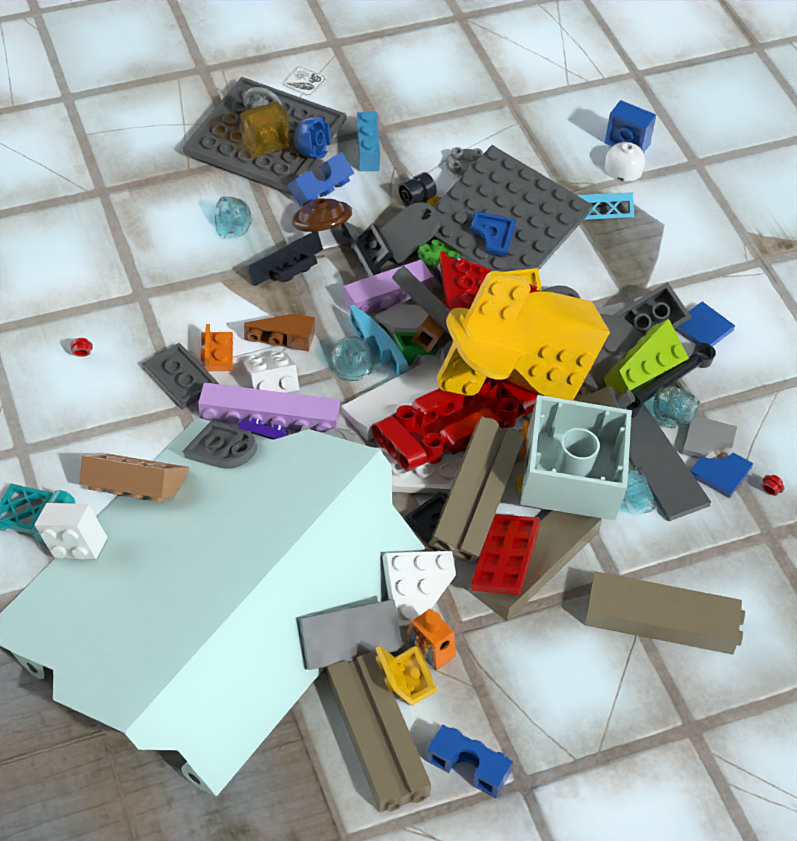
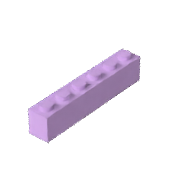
(273, 407)

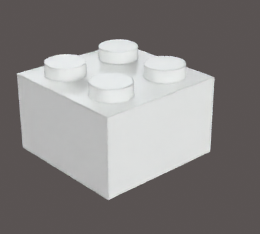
(71, 531)

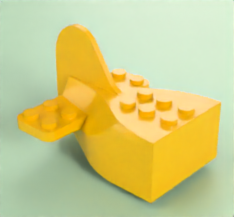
(524, 337)

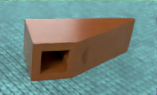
(287, 331)

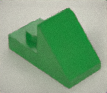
(410, 348)

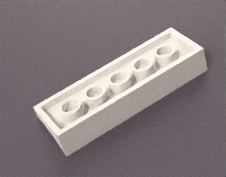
(388, 397)

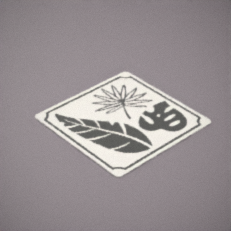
(304, 80)

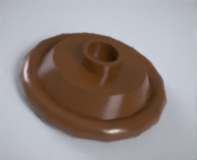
(321, 215)

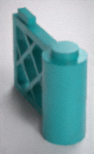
(58, 496)

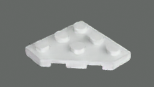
(417, 581)

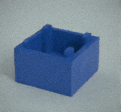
(630, 125)

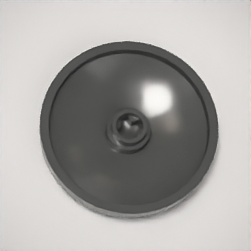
(620, 340)

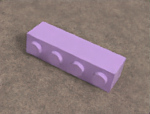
(382, 291)

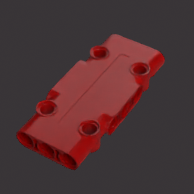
(446, 421)

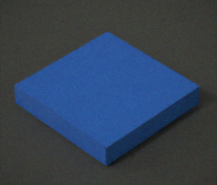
(705, 325)

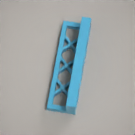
(608, 199)

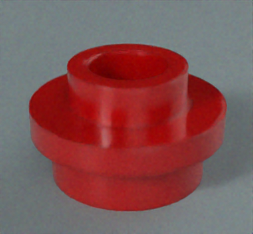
(81, 347)
(773, 484)

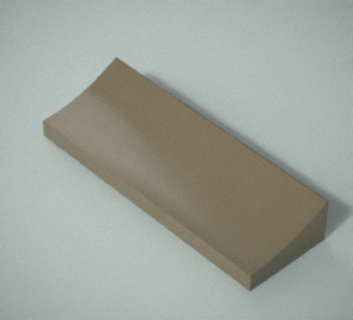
(557, 542)

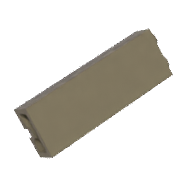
(476, 490)
(665, 613)
(378, 733)

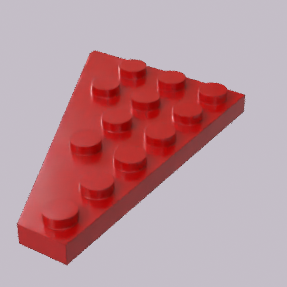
(463, 281)

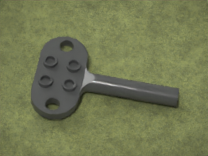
(425, 300)

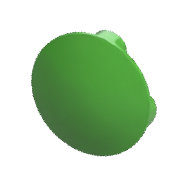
(430, 253)

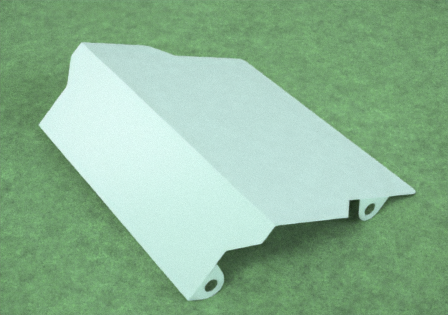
(198, 598)

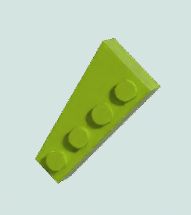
(650, 357)

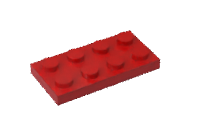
(506, 555)

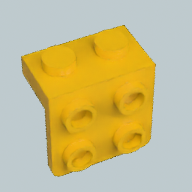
(407, 674)

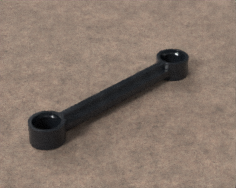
(674, 375)

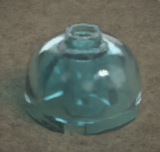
(233, 217)
(351, 358)
(675, 407)
(638, 493)

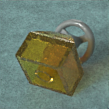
(263, 124)

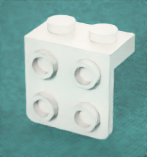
(273, 372)

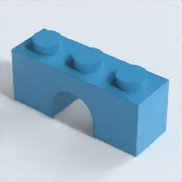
(368, 141)

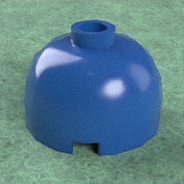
(312, 137)

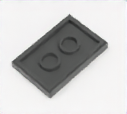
(178, 375)

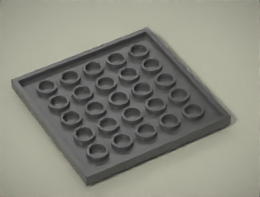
(220, 137)
(511, 189)

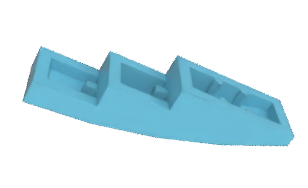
(378, 340)

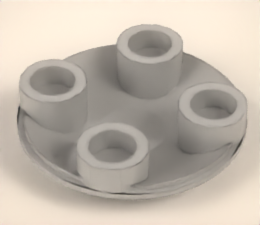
(462, 159)

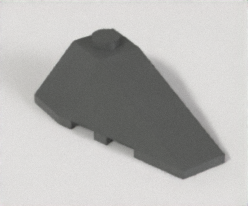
(654, 309)

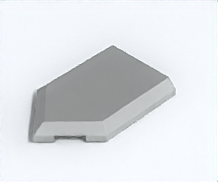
(401, 318)

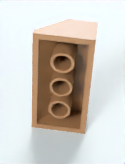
(132, 476)

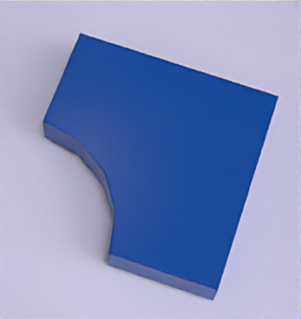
(495, 232)
(722, 474)

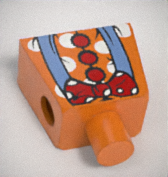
(433, 638)

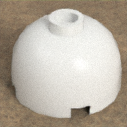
(625, 161)

